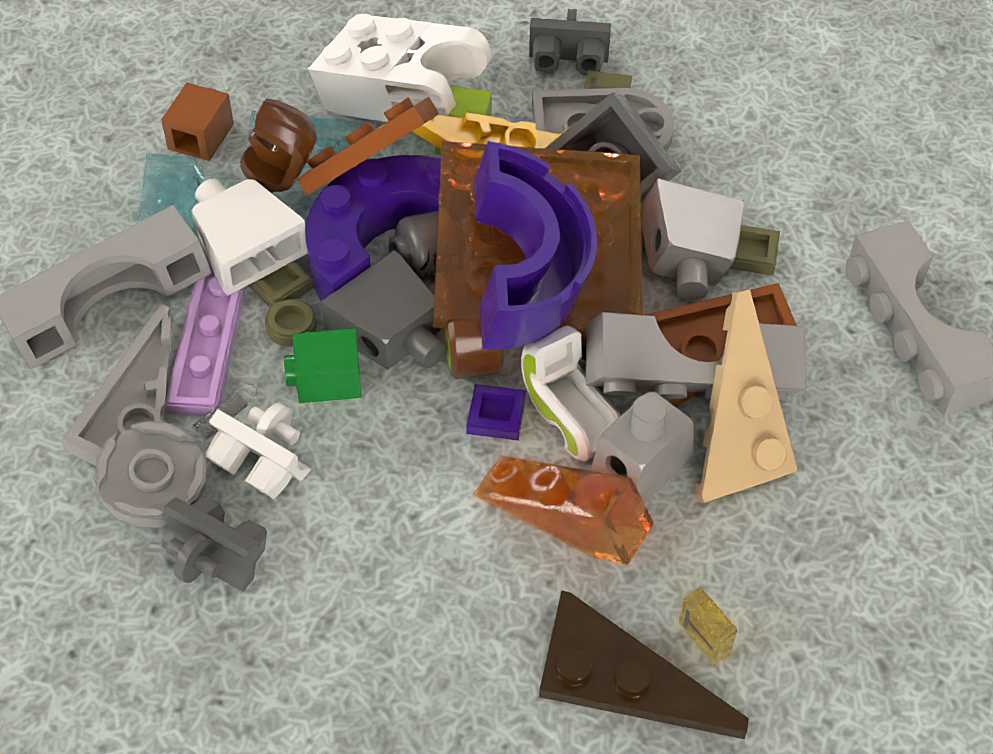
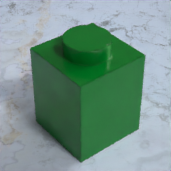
(324, 366)

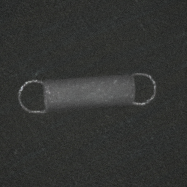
(231, 405)

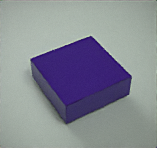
(496, 412)

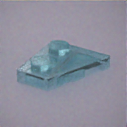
(170, 182)

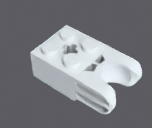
(390, 59)

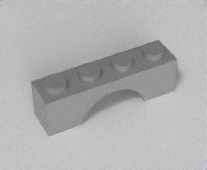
(151, 255)
(633, 354)
(950, 361)

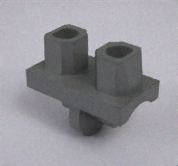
(569, 40)
(209, 546)

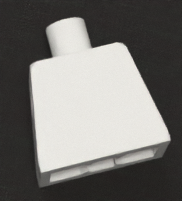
(245, 232)

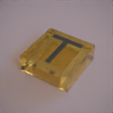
(707, 625)

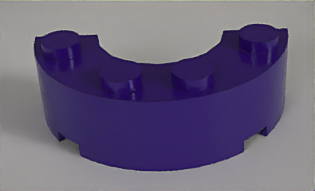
(361, 207)
(552, 230)

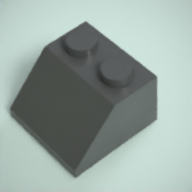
(619, 129)

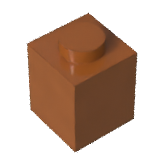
(197, 121)

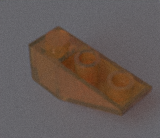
(575, 505)

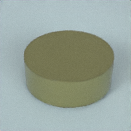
(288, 318)

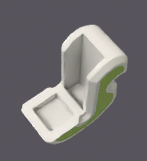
(561, 393)

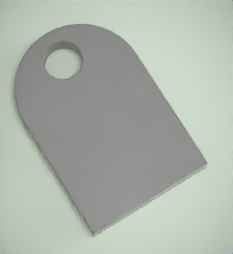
(563, 108)

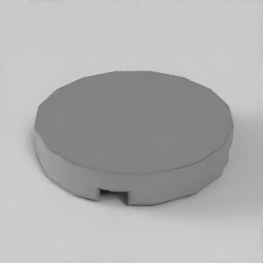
(147, 470)

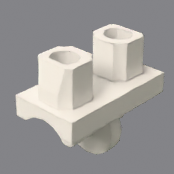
(275, 463)

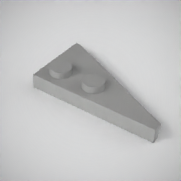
(130, 393)

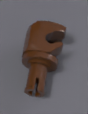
(279, 146)

